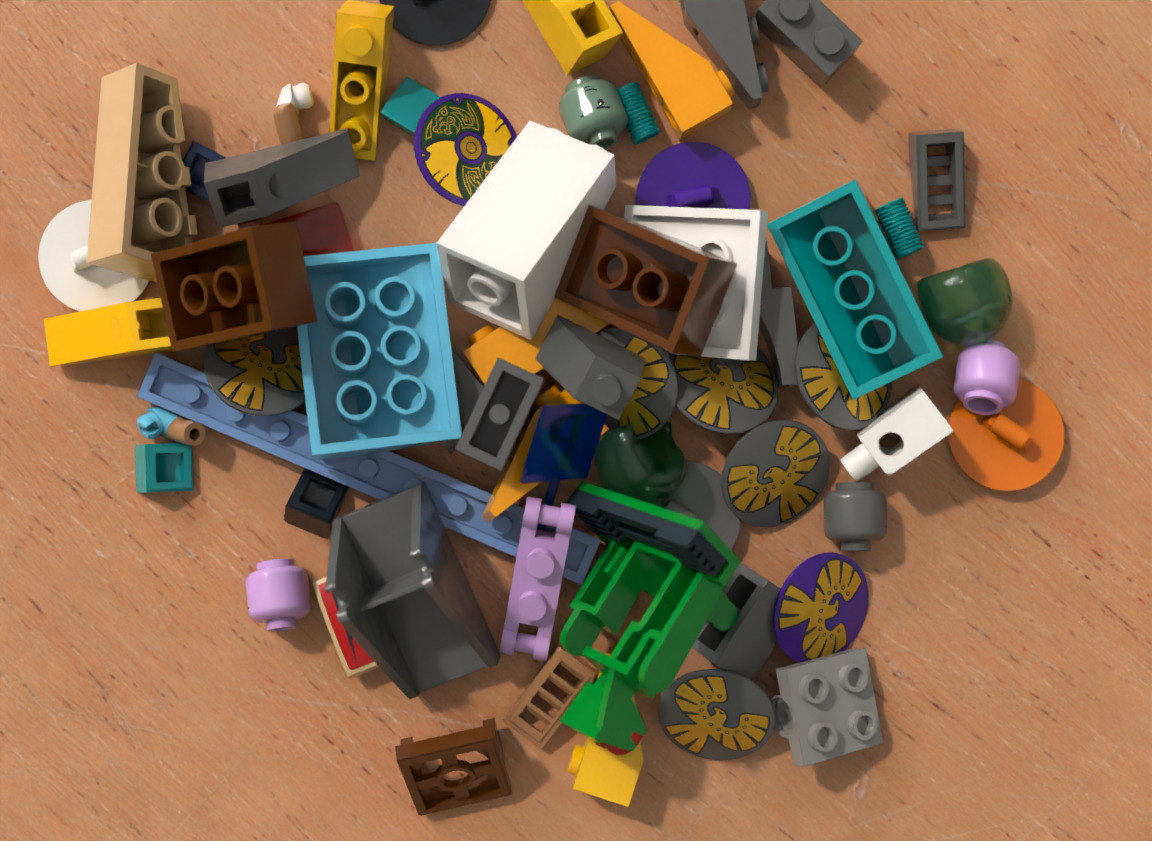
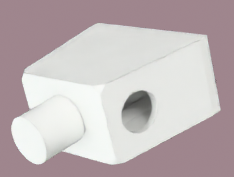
(911, 418)

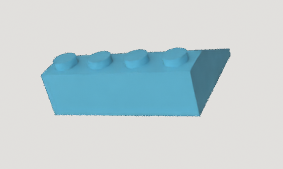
(378, 353)

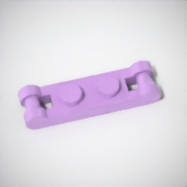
(537, 578)

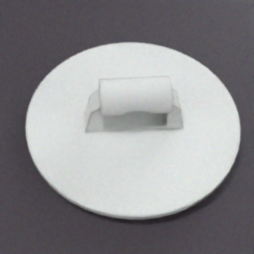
(65, 269)

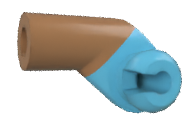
(170, 426)

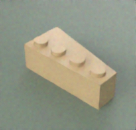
(138, 173)

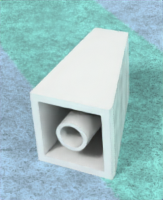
(521, 225)

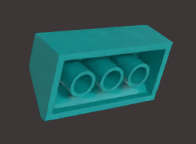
(855, 289)

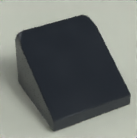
(315, 503)

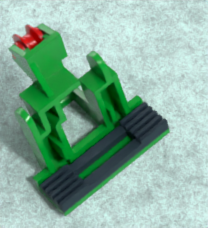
(673, 562)

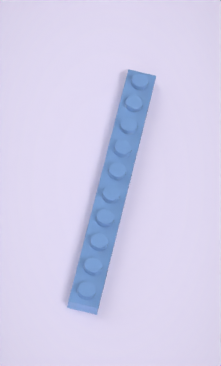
(380, 474)

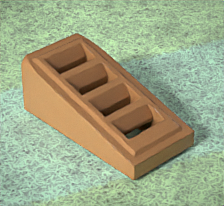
(574, 665)

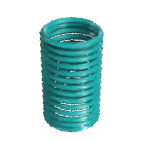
(638, 120)
(900, 222)

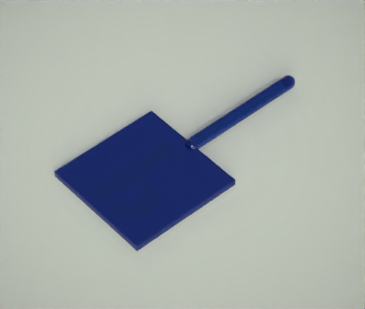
(562, 446)

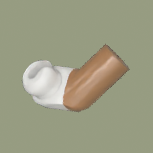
(287, 111)

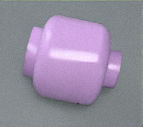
(987, 377)
(278, 594)

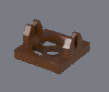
(434, 793)

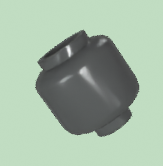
(855, 515)

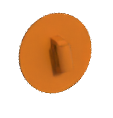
(1011, 446)

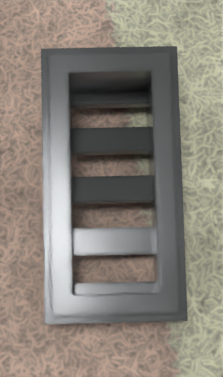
(954, 159)

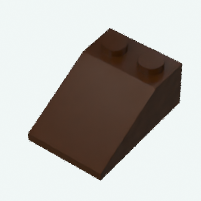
(645, 282)

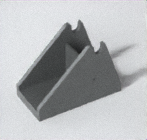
(407, 593)

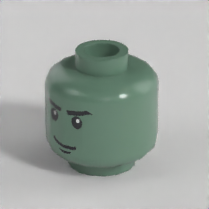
(593, 111)

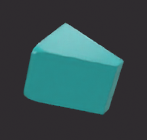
(407, 105)
(163, 467)

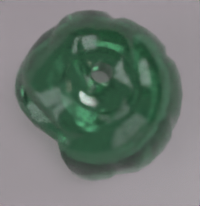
(967, 302)
(641, 468)

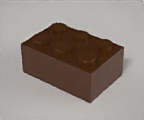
(234, 286)

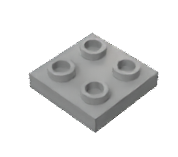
(827, 707)

